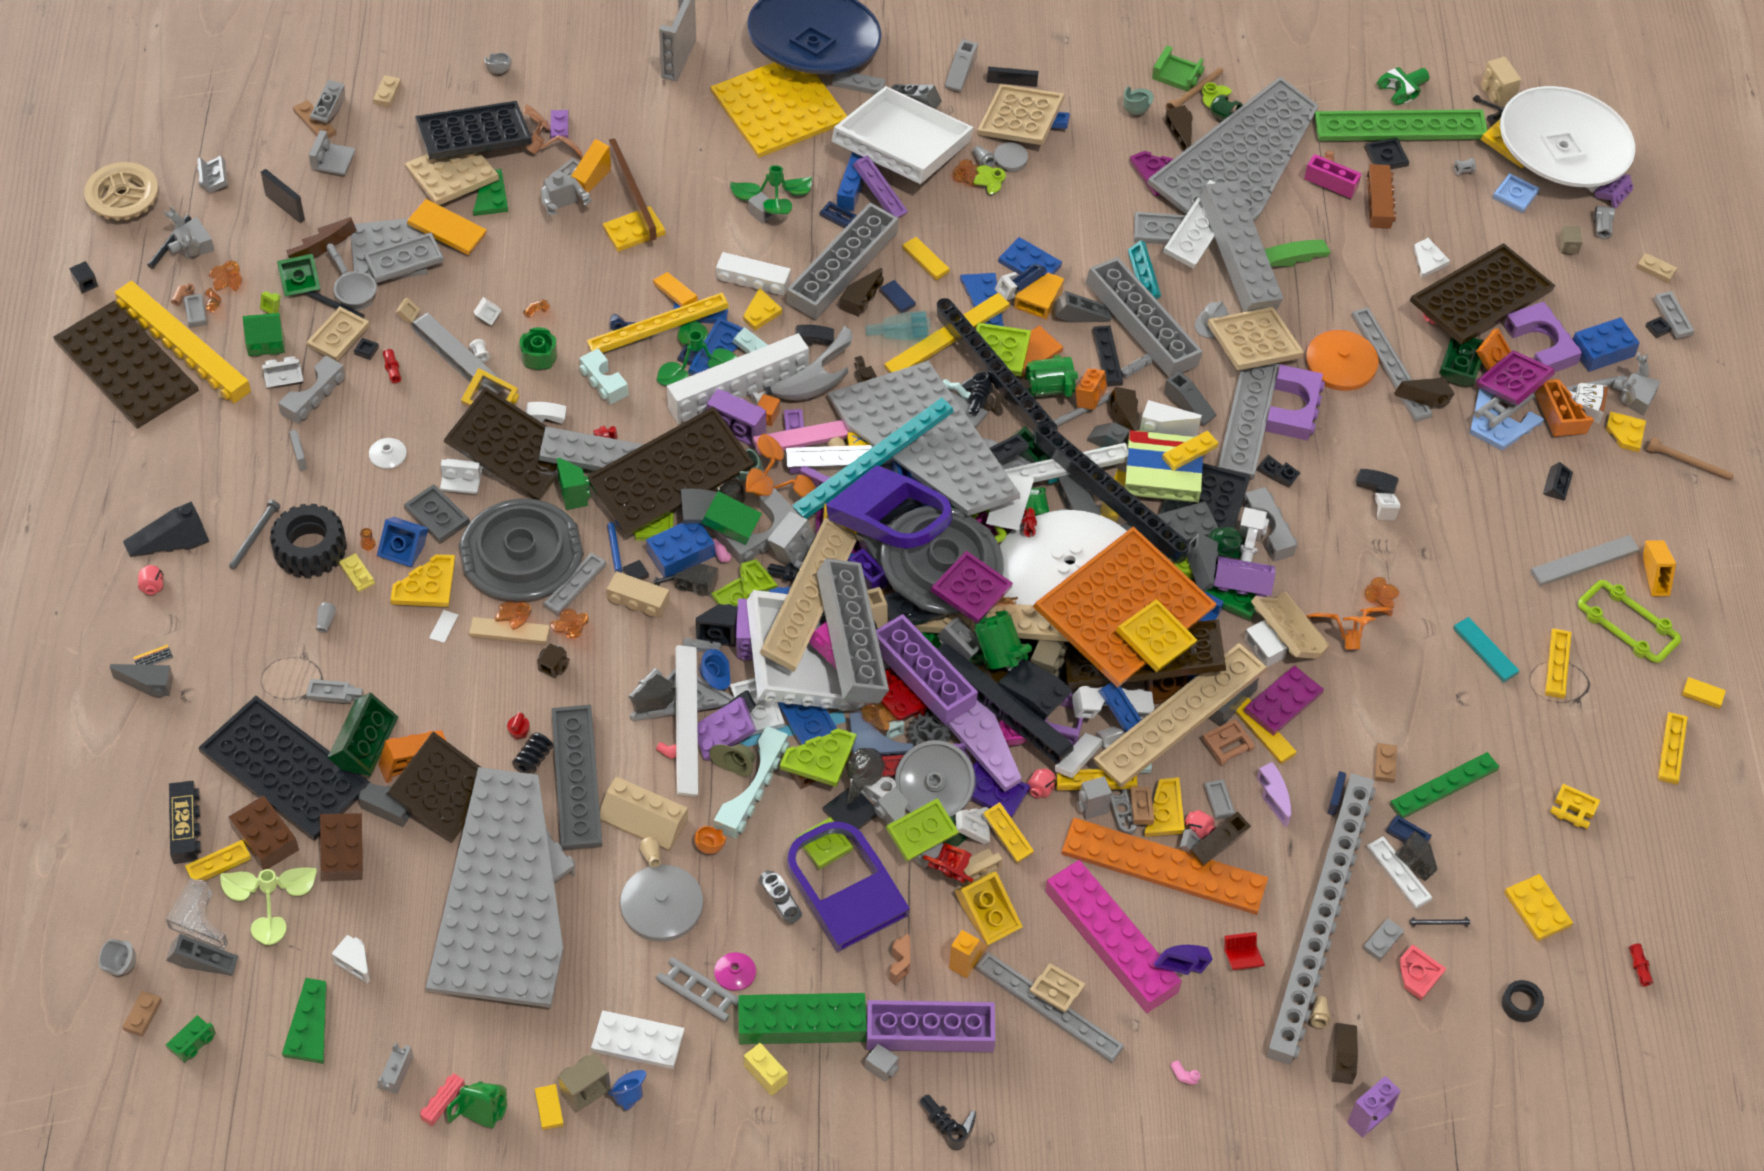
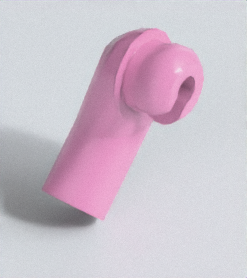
(721, 552)
(1185, 1076)

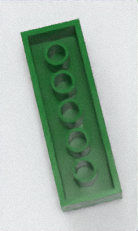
(802, 1018)

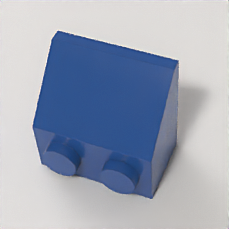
(402, 541)

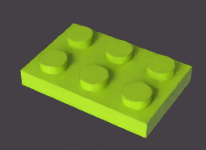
(922, 830)

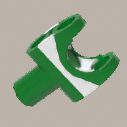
(1403, 83)

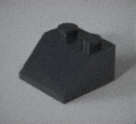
(718, 625)

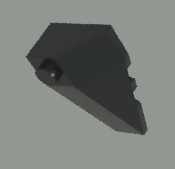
(173, 530)

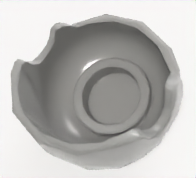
(498, 63)

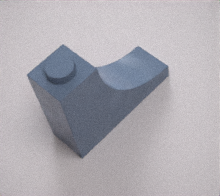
(870, 737)

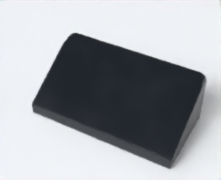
(1558, 481)

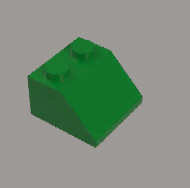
(298, 275)
(264, 334)
(573, 484)

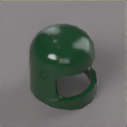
(1221, 107)

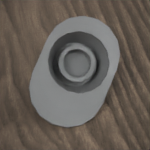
(1212, 310)

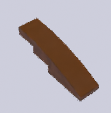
(329, 234)

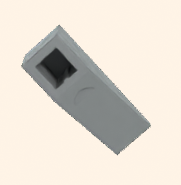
(962, 65)
(329, 101)

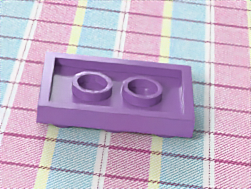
(725, 727)

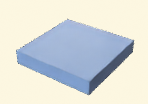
(1516, 193)

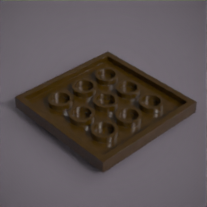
(437, 786)

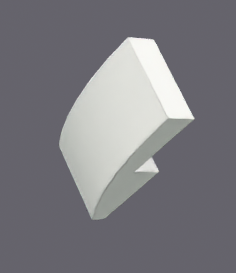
(546, 410)

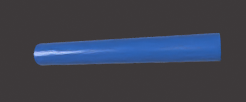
(614, 547)

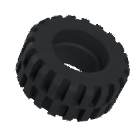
(302, 521)

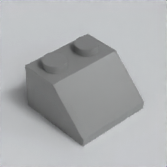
(960, 638)

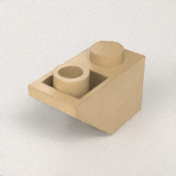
(878, 606)

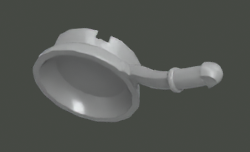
(353, 288)

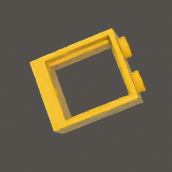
(477, 381)

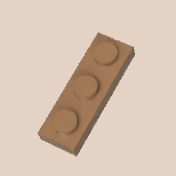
(304, 111)

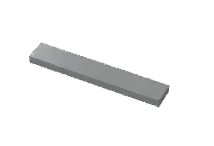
(1584, 560)

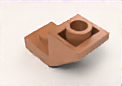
(901, 954)

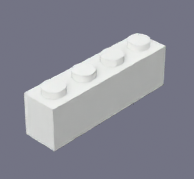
(753, 273)

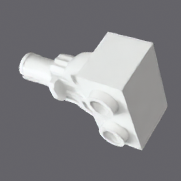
(1252, 528)

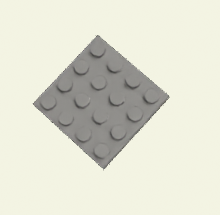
(378, 235)

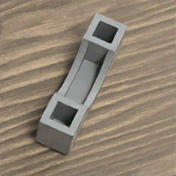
(298, 405)
(1280, 542)
(891, 808)

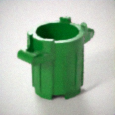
(1051, 376)
(1000, 642)

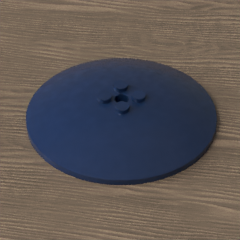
(842, 30)

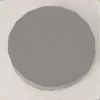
(1010, 157)

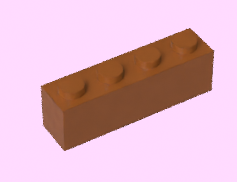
(1380, 196)

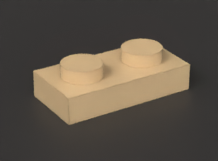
(387, 91)
(1656, 267)

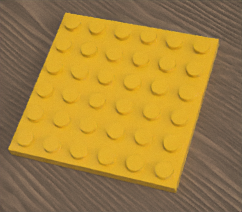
(777, 107)

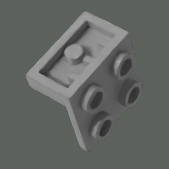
(330, 157)

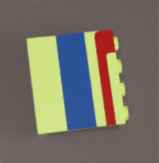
(1151, 476)

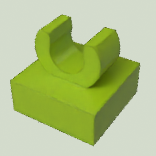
(270, 302)

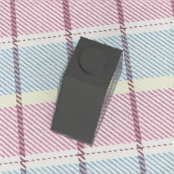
(1109, 435)

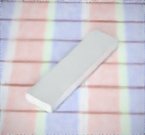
(1399, 873)

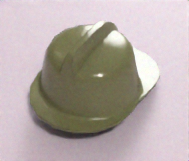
(734, 759)

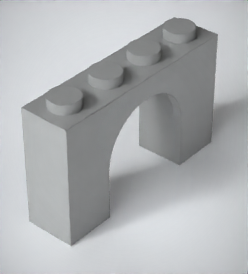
(776, 509)

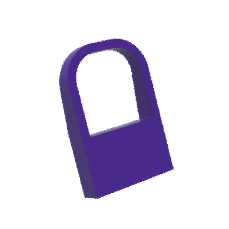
(877, 495)
(858, 908)

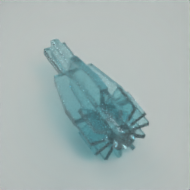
(902, 326)

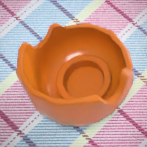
(709, 840)

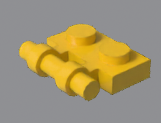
(1577, 802)

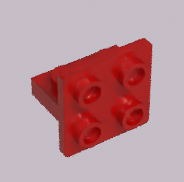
(951, 862)

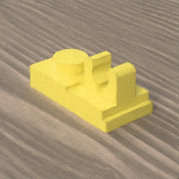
(356, 572)

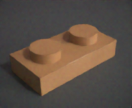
(1385, 763)
(1141, 805)
(142, 1013)

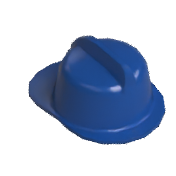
(715, 669)
(628, 1089)

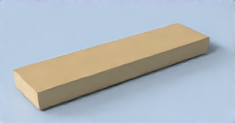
(502, 630)

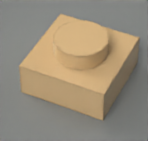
(407, 310)

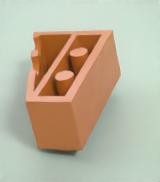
(1561, 411)
(400, 751)

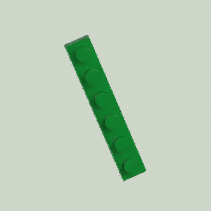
(1444, 785)

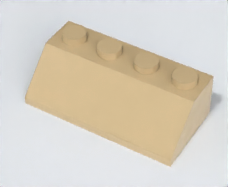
(643, 813)

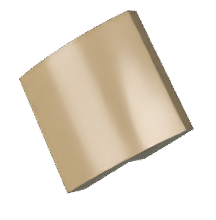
(1057, 987)

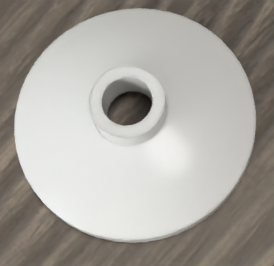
(387, 453)

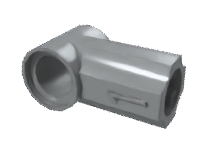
(1604, 218)

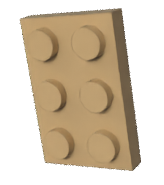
(338, 334)

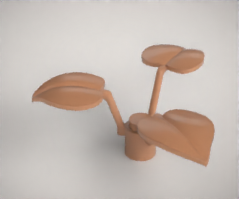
(537, 140)

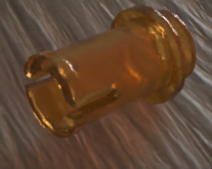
(367, 541)

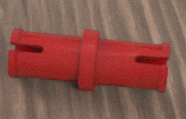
(392, 366)
(1029, 522)
(1641, 965)

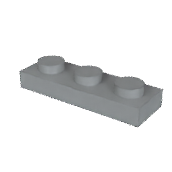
(858, 82)
(1674, 314)

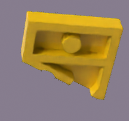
(761, 310)

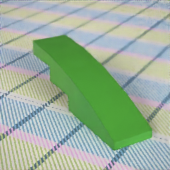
(1299, 251)

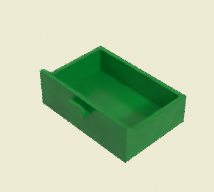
(731, 518)

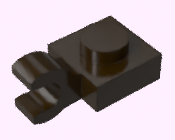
(863, 373)

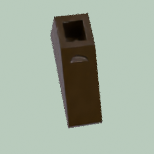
(857, 295)
(1124, 408)
(1220, 838)

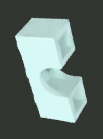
(610, 387)

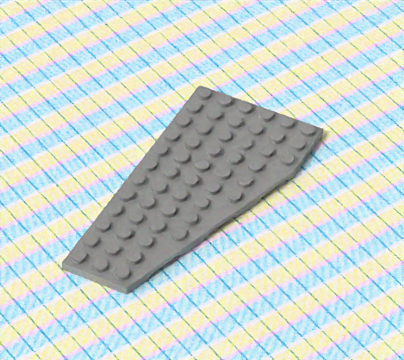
(1244, 148)

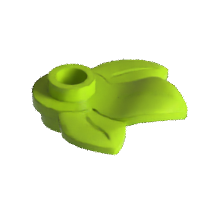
(1211, 91)
(988, 178)

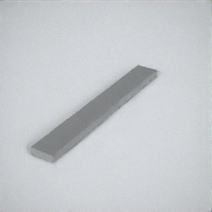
(1388, 359)
(1070, 1022)

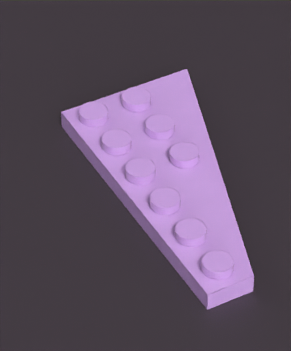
(985, 741)

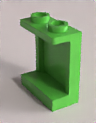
(1177, 71)

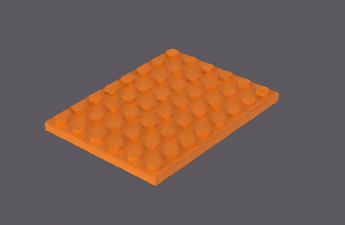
(1112, 590)

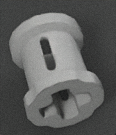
(1464, 166)

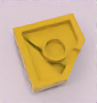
(1626, 430)

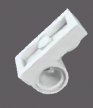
(876, 791)

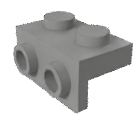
(212, 174)

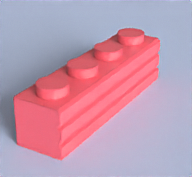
(442, 1099)

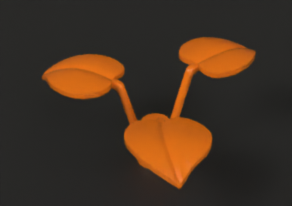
(762, 485)
(1353, 637)

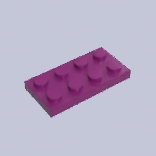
(1283, 700)

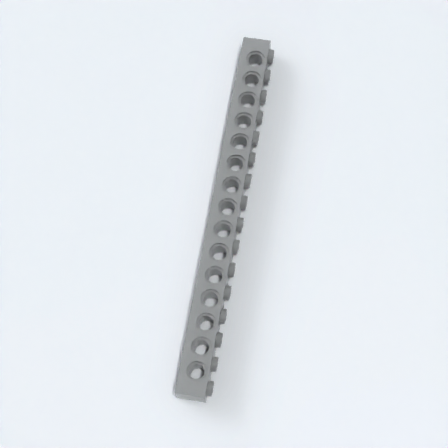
(1279, 1048)

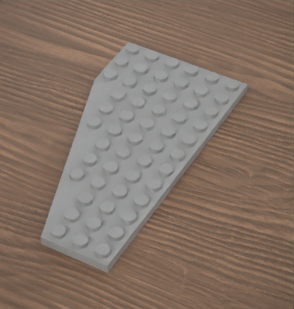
(947, 456)
(501, 907)

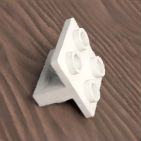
(282, 372)
(460, 476)

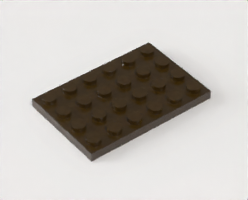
(504, 443)

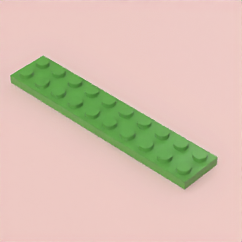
(1400, 125)

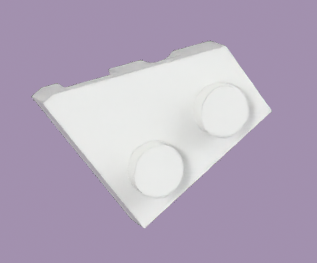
(1429, 257)
(973, 824)

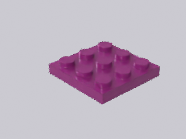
(1515, 377)
(971, 587)

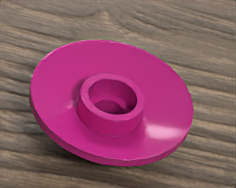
(735, 979)

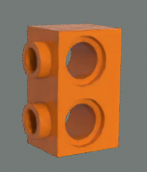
(1091, 388)

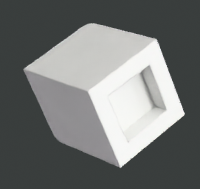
(1006, 286)
(487, 311)

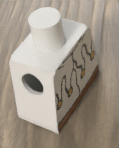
(1592, 398)

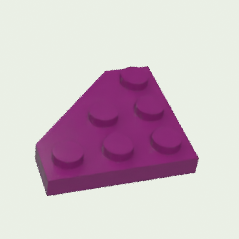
(1148, 165)

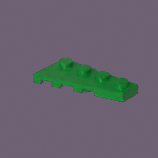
(307, 1029)

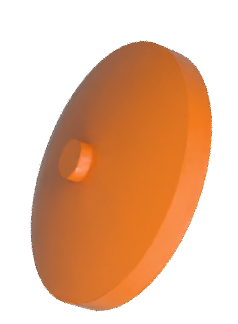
(1343, 359)

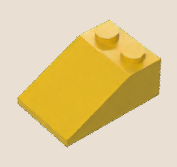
(989, 907)

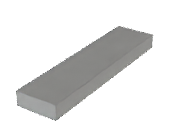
(569, 591)

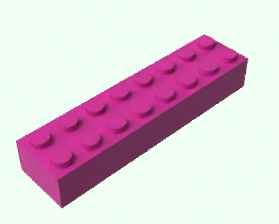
(1112, 936)

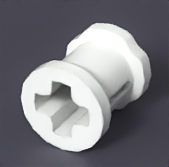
(479, 350)

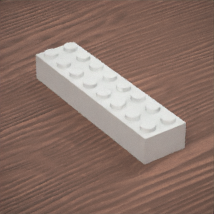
(738, 376)

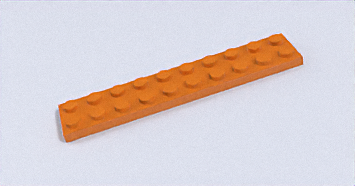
(1164, 866)

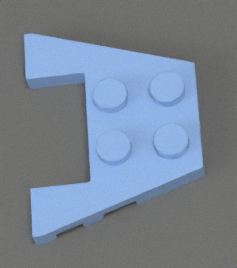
(1504, 433)

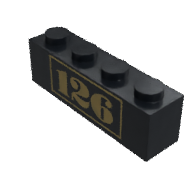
(184, 822)

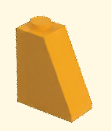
(593, 166)
(1040, 296)
(1659, 567)
(965, 953)

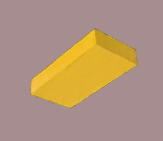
(1703, 692)
(549, 1107)

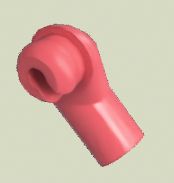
(669, 751)

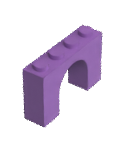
(1541, 319)
(1296, 422)

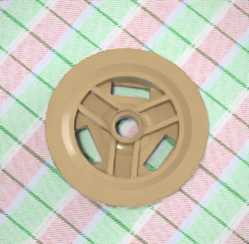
(116, 178)

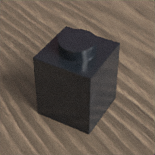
(83, 277)

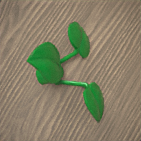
(775, 177)
(693, 335)

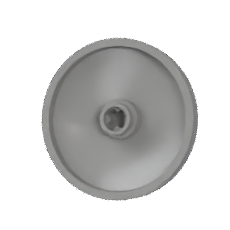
(934, 772)
(661, 903)

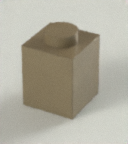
(1570, 239)

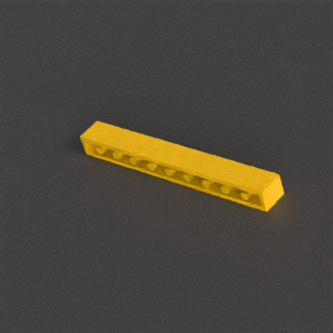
(182, 342)

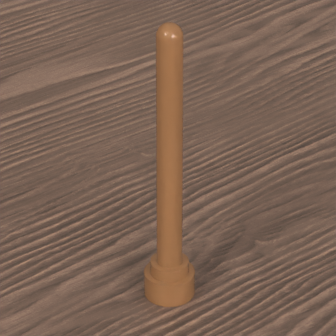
(1178, 102)
(1656, 445)

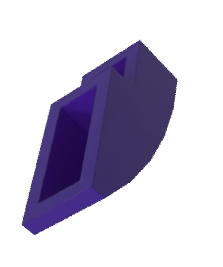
(1185, 959)

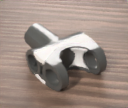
(780, 895)

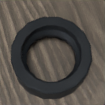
(1528, 988)

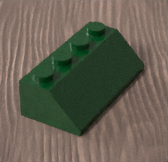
(363, 735)

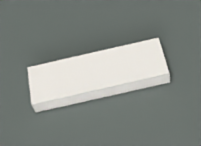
(1082, 752)

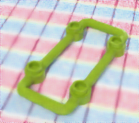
(1641, 648)

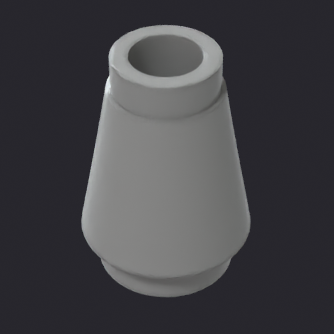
(984, 156)
(325, 616)

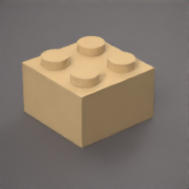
(1500, 81)

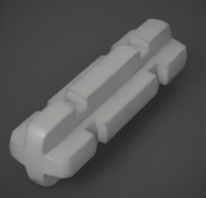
(1136, 365)
(701, 645)

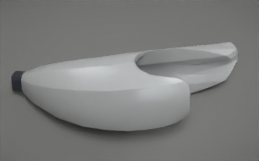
(814, 379)

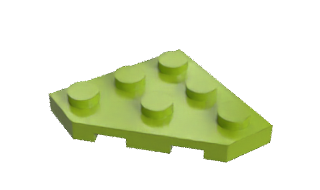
(1008, 344)
(821, 757)

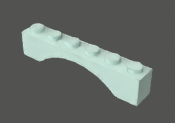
(734, 813)

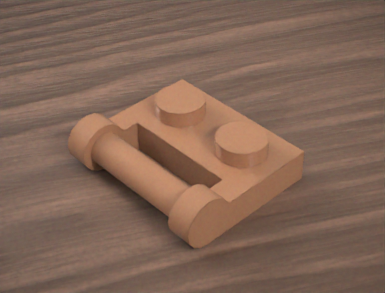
(1225, 736)

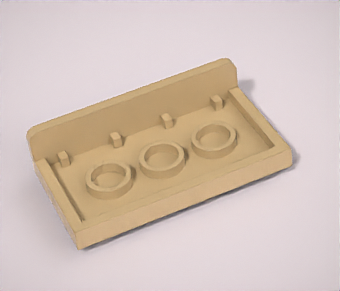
(1291, 625)

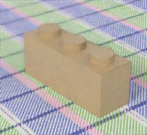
(638, 594)

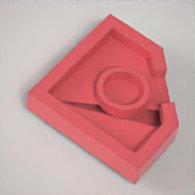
(1419, 971)

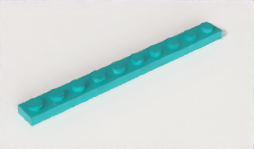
(875, 456)

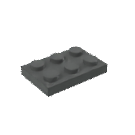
(437, 513)

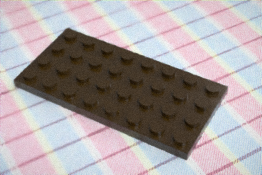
(1482, 293)
(126, 364)
(650, 478)
(1201, 658)

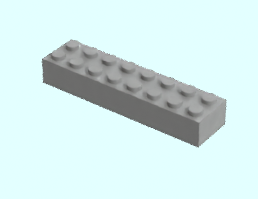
(1240, 246)
(842, 260)
(1143, 317)
(852, 631)

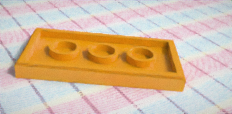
(447, 226)

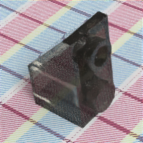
(697, 579)
(654, 695)
(1417, 855)

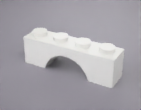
(1088, 702)

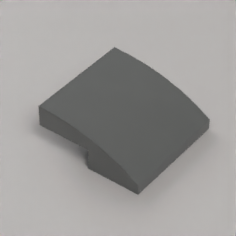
(695, 504)

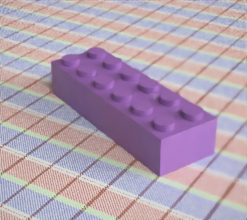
(925, 670)
(931, 1026)

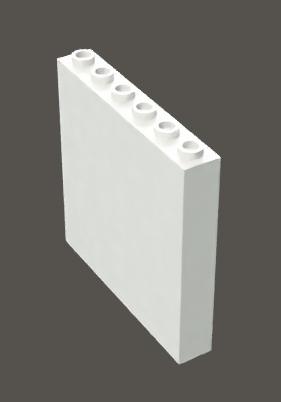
(902, 134)
(813, 681)

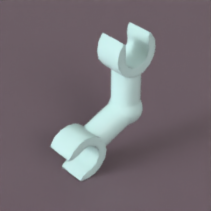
(957, 387)

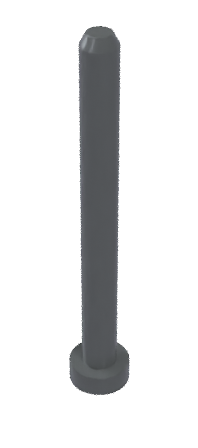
(273, 506)

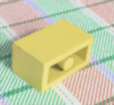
(765, 1069)

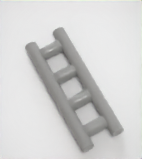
(1504, 413)
(695, 977)

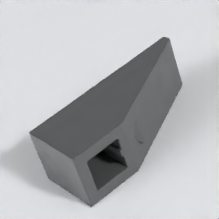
(923, 93)
(1188, 397)
(1202, 560)

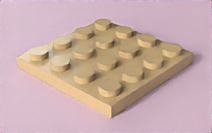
(1021, 114)
(451, 176)
(1255, 338)

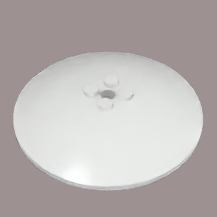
(1567, 136)
(1038, 561)

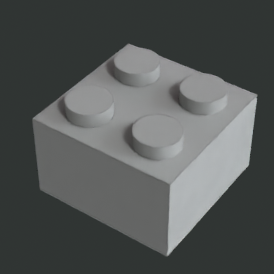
(792, 539)

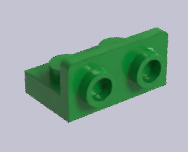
(191, 1039)

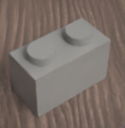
(1094, 798)

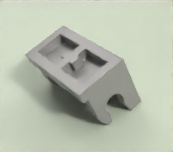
(395, 1069)

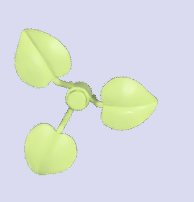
(240, 884)

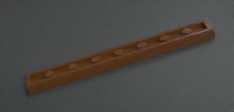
(632, 189)

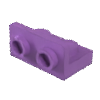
(1616, 190)

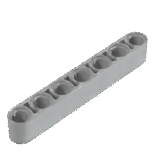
(452, 350)

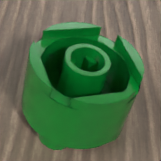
(538, 348)

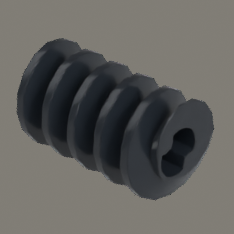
(532, 753)

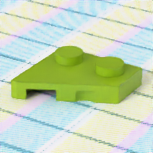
(755, 578)

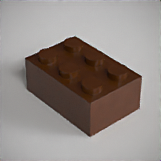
(263, 833)
(341, 847)

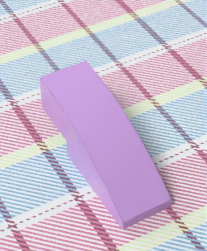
(1275, 792)

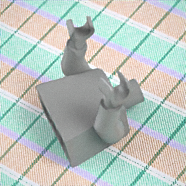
(561, 191)
(189, 237)
(1639, 389)

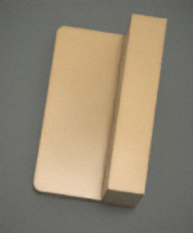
(982, 864)

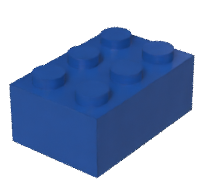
(1606, 344)
(680, 548)

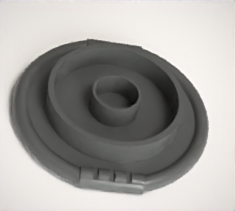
(520, 549)
(918, 568)

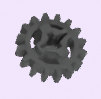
(928, 729)

